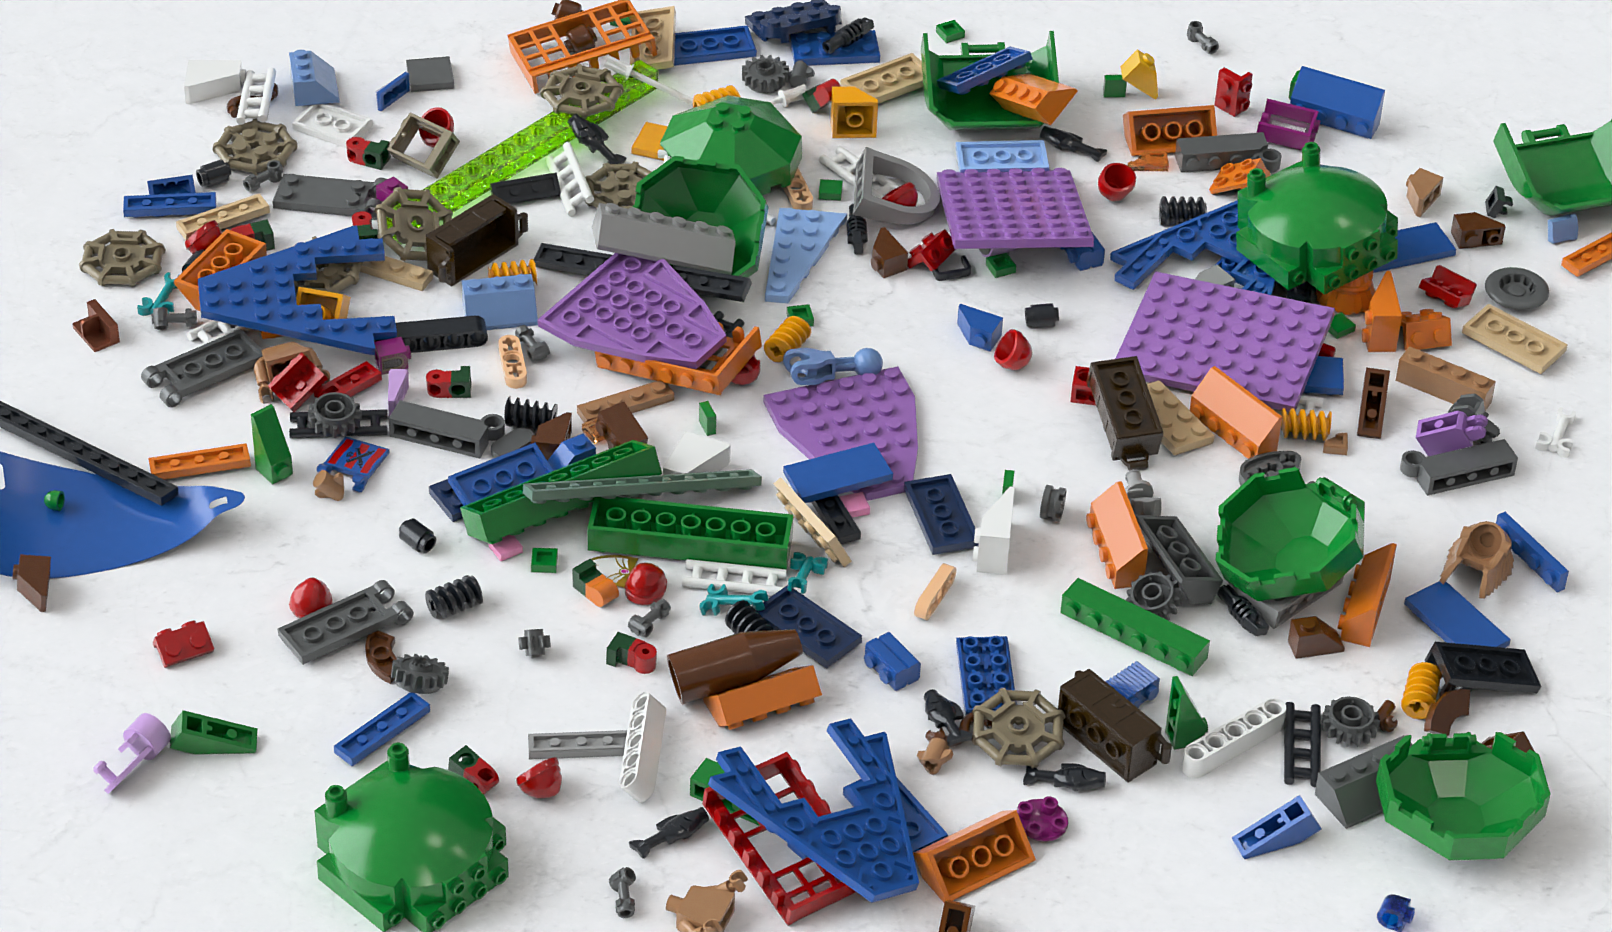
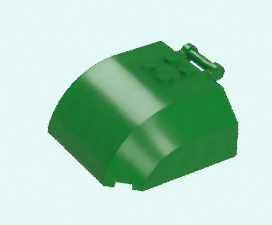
(978, 108)
(1562, 171)

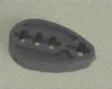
(1269, 463)

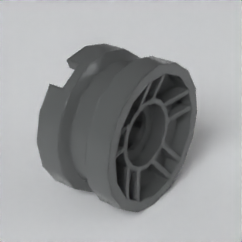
(1053, 503)

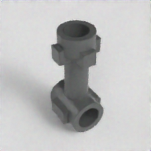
(1195, 34)
(273, 174)
(161, 318)
(536, 350)
(644, 625)
(620, 883)

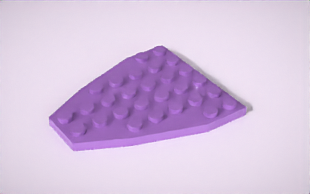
(637, 313)
(850, 415)

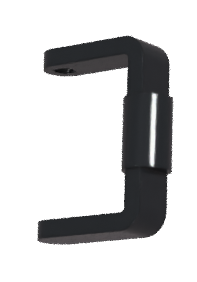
(954, 274)

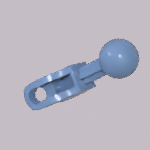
(822, 364)

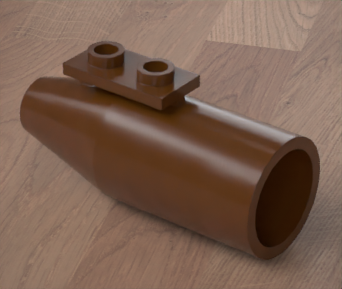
(731, 662)

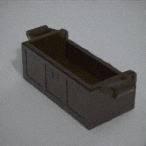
(474, 239)
(1126, 410)
(1111, 726)

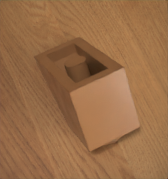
(1423, 190)

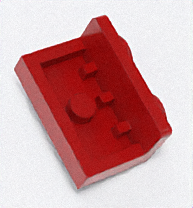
(1233, 91)
(933, 250)
(1448, 286)
(297, 382)
(183, 643)

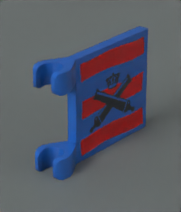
(355, 459)

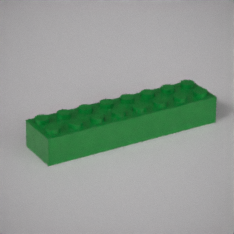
(512, 511)
(690, 532)

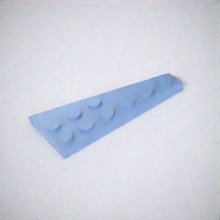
(798, 246)

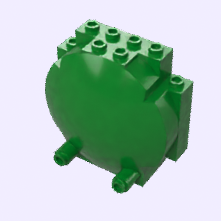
(1315, 224)
(409, 844)

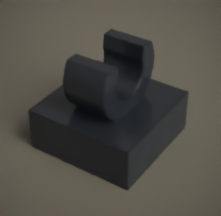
(1496, 202)

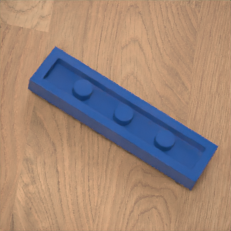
(168, 204)
(1533, 553)
(381, 728)

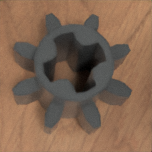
(534, 642)

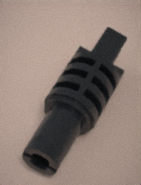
(848, 34)
(856, 231)
(1243, 611)

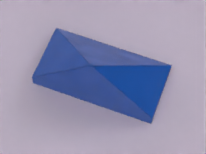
(392, 91)
(172, 185)

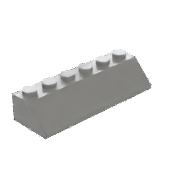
(663, 237)

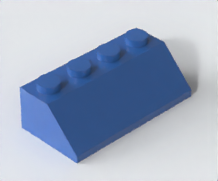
(1340, 101)

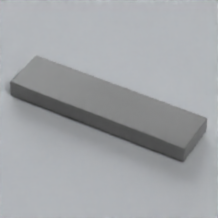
(577, 744)

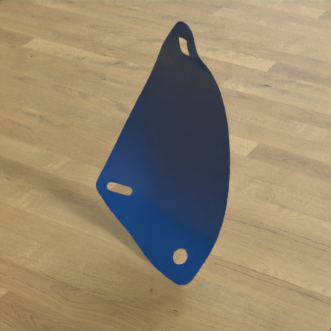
(100, 520)

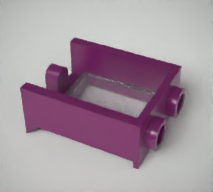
(1288, 124)

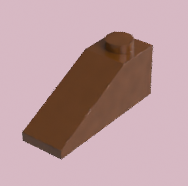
(1373, 403)

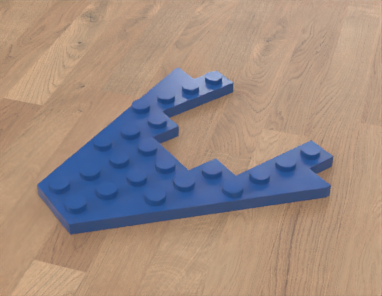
(1209, 231)
(264, 296)
(858, 845)

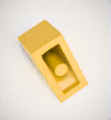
(1141, 73)

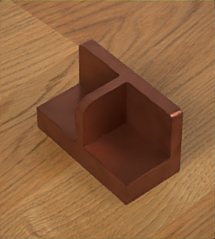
(98, 328)

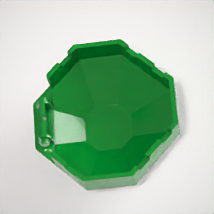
(741, 134)
(712, 195)
(1288, 535)
(1463, 794)

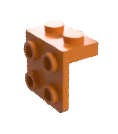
(1235, 175)
(1426, 329)

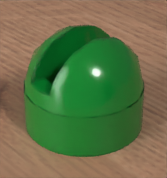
(54, 500)

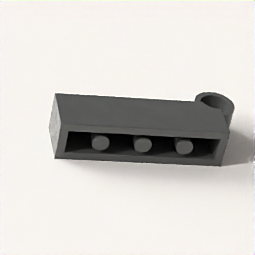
(1216, 151)
(445, 429)
(1460, 467)

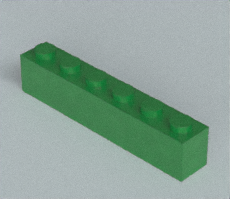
(1135, 626)

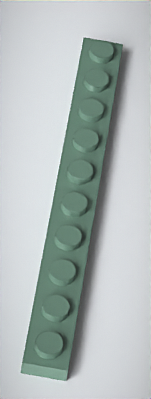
(633, 486)

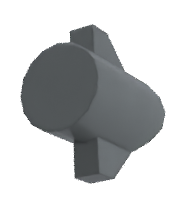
(800, 74)

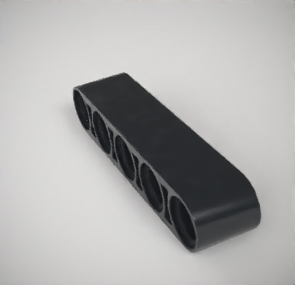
(443, 333)

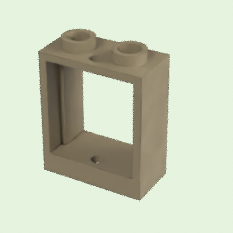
(439, 155)

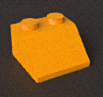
(853, 113)
(332, 304)

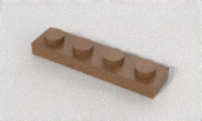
(635, 399)

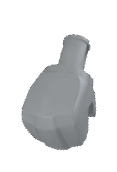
(1140, 495)

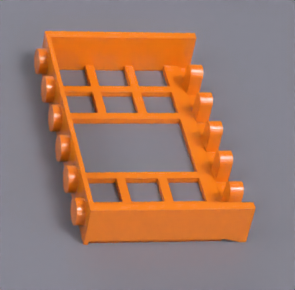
(557, 28)
(711, 381)

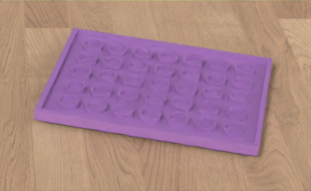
(1013, 209)
(1248, 335)

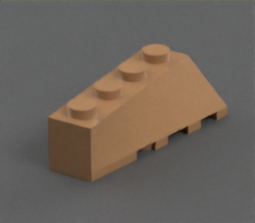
(1442, 377)

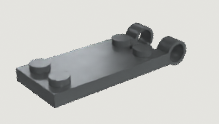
(326, 195)
(203, 366)
(344, 622)

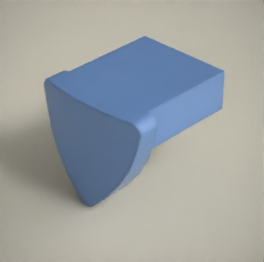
(1563, 228)

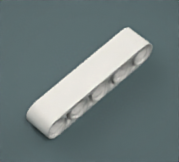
(1233, 738)
(642, 747)

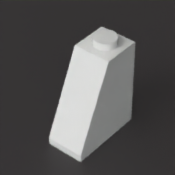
(212, 79)
(697, 454)

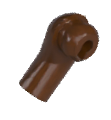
(1385, 717)

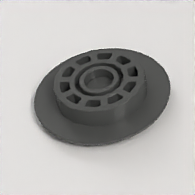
(1517, 288)

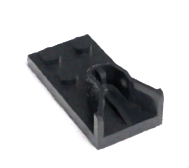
(1483, 667)

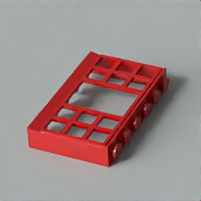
(802, 788)

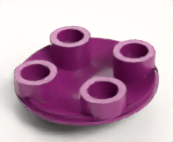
(1043, 818)

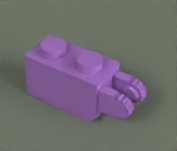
(1450, 432)

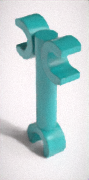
(160, 301)
(805, 565)
(721, 597)

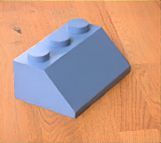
(312, 79)
(501, 301)

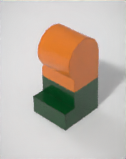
(594, 584)

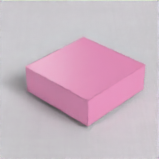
(856, 504)
(507, 547)

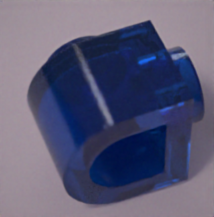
(1395, 912)

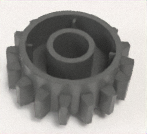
(765, 74)
(334, 414)
(1156, 594)
(419, 673)
(1350, 720)

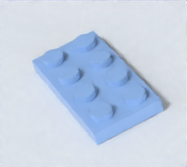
(1002, 155)

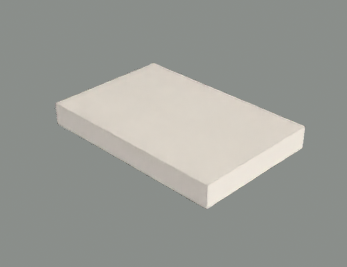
(332, 123)

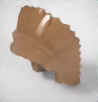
(1484, 548)

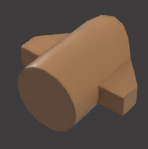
(329, 485)
(935, 755)

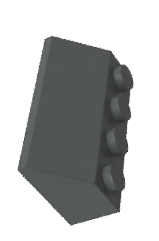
(1181, 557)
(1351, 786)

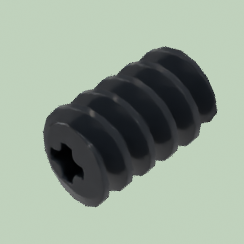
(1181, 209)
(527, 415)
(454, 595)
(744, 618)

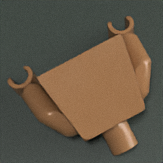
(276, 359)
(708, 906)

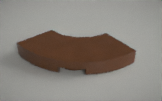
(380, 654)
(1446, 710)

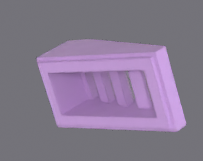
(397, 387)

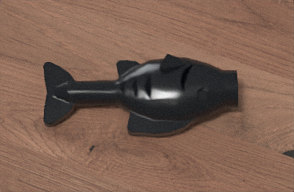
(593, 137)
(1070, 141)
(944, 714)
(1069, 776)
(672, 829)

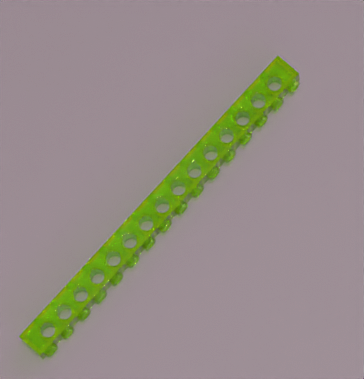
(524, 149)

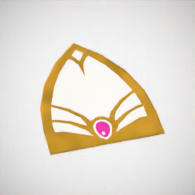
(615, 567)

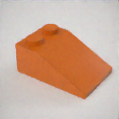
(1383, 318)

